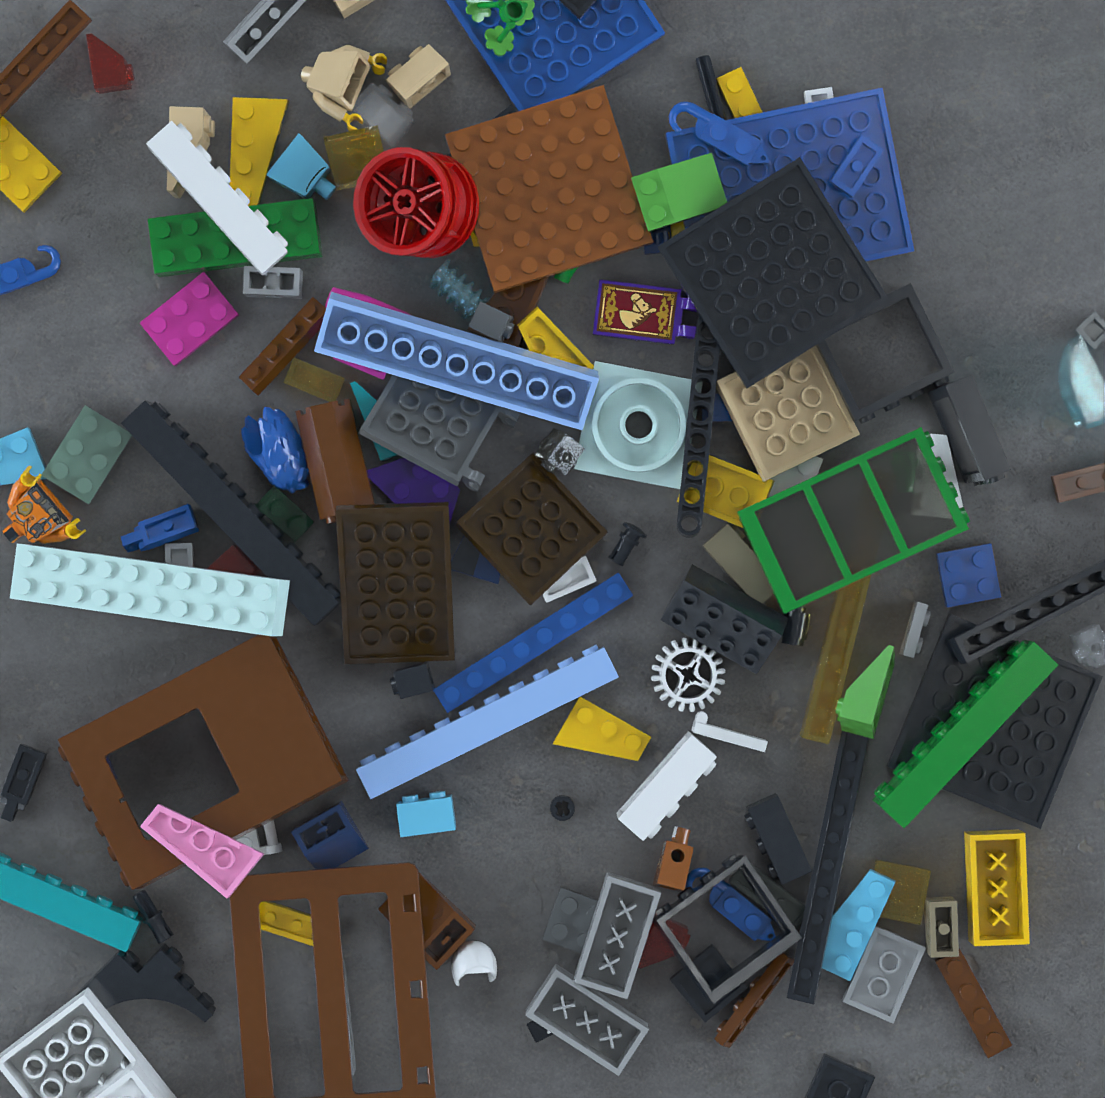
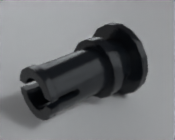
(625, 545)

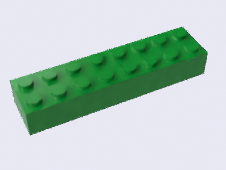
(964, 731)

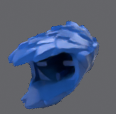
(277, 449)

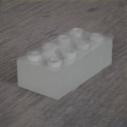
(617, 935)
(587, 1020)

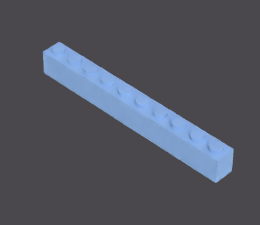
(486, 722)

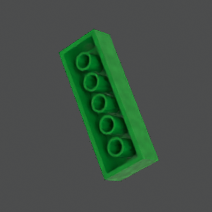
(197, 244)

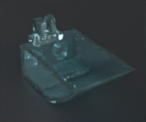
(1081, 385)

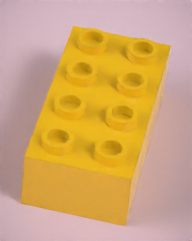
(996, 887)

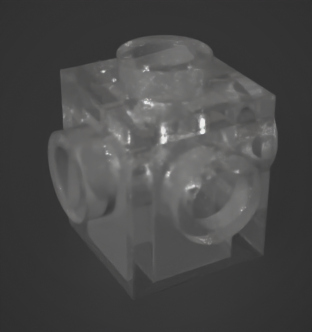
(1082, 645)

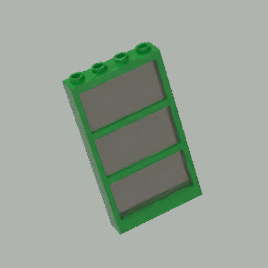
(853, 520)

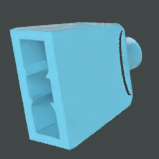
(302, 170)

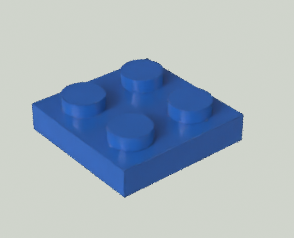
(968, 575)

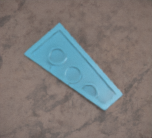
(18, 453)
(855, 923)

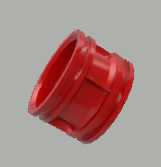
(383, 181)

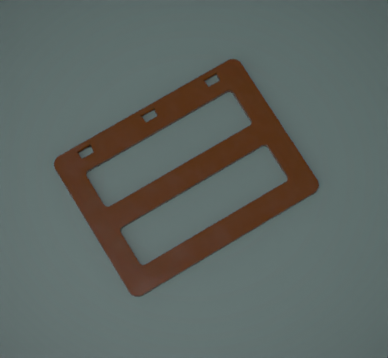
(322, 890)

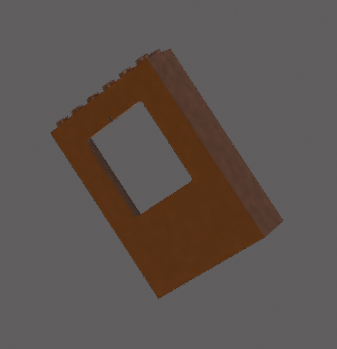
(259, 727)

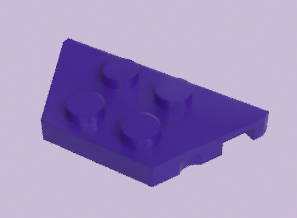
(413, 484)

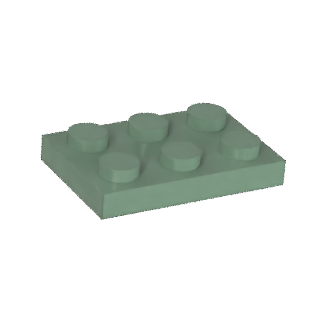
(86, 454)

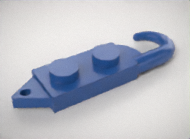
(721, 134)
(22, 272)
(736, 908)

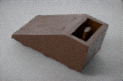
(443, 923)

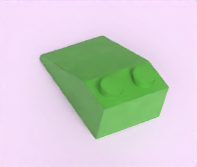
(679, 192)
(865, 698)

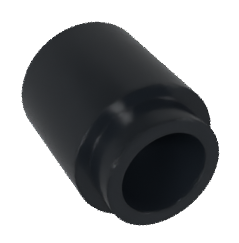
(796, 627)

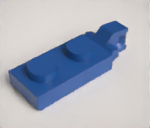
(161, 529)

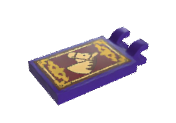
(641, 312)

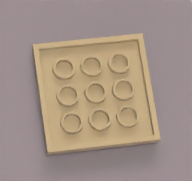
(788, 414)

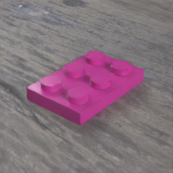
(189, 319)

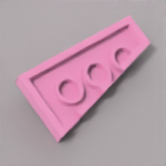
(207, 852)

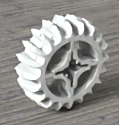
(668, 663)

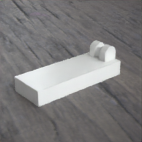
(701, 727)

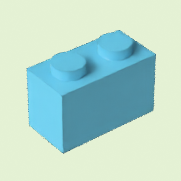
(426, 814)

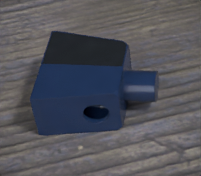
(472, 563)

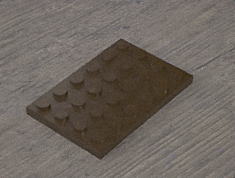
(395, 582)

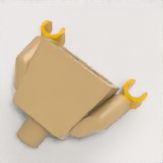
(339, 79)

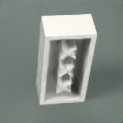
(666, 785)

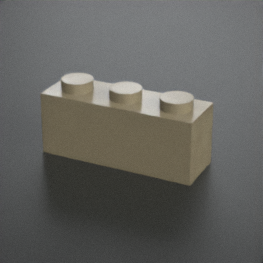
(739, 562)

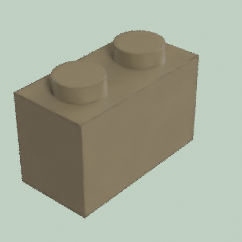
(941, 927)

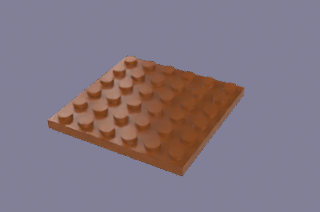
(550, 188)

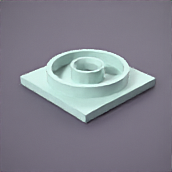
(612, 450)

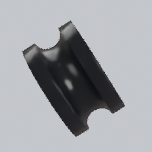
(570, 806)

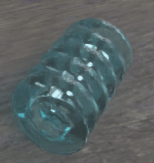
(456, 289)

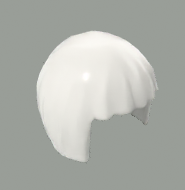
(473, 958)

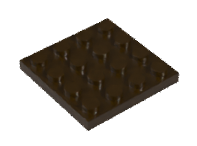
(531, 529)

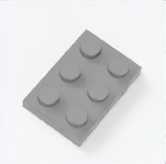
(884, 974)

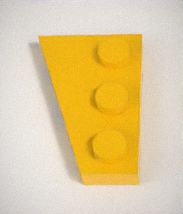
(547, 339)
(600, 732)

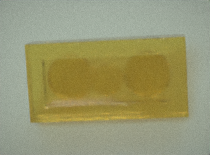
(314, 380)

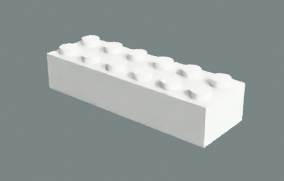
(216, 197)

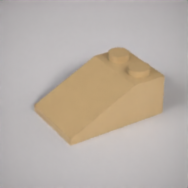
(201, 128)

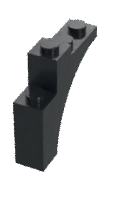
(157, 979)

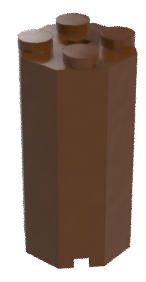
(334, 457)

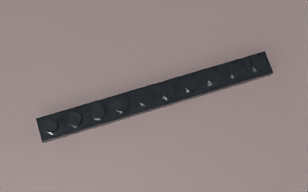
(827, 867)

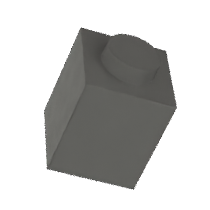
(492, 322)

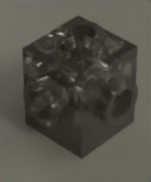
(559, 452)

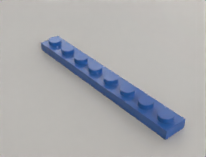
(533, 642)

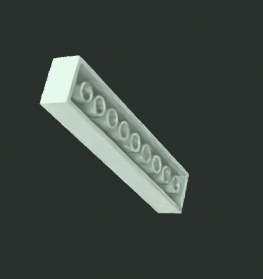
(150, 589)

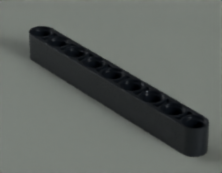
(698, 428)

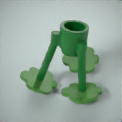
(510, 11)

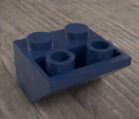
(330, 838)

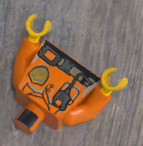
(38, 513)

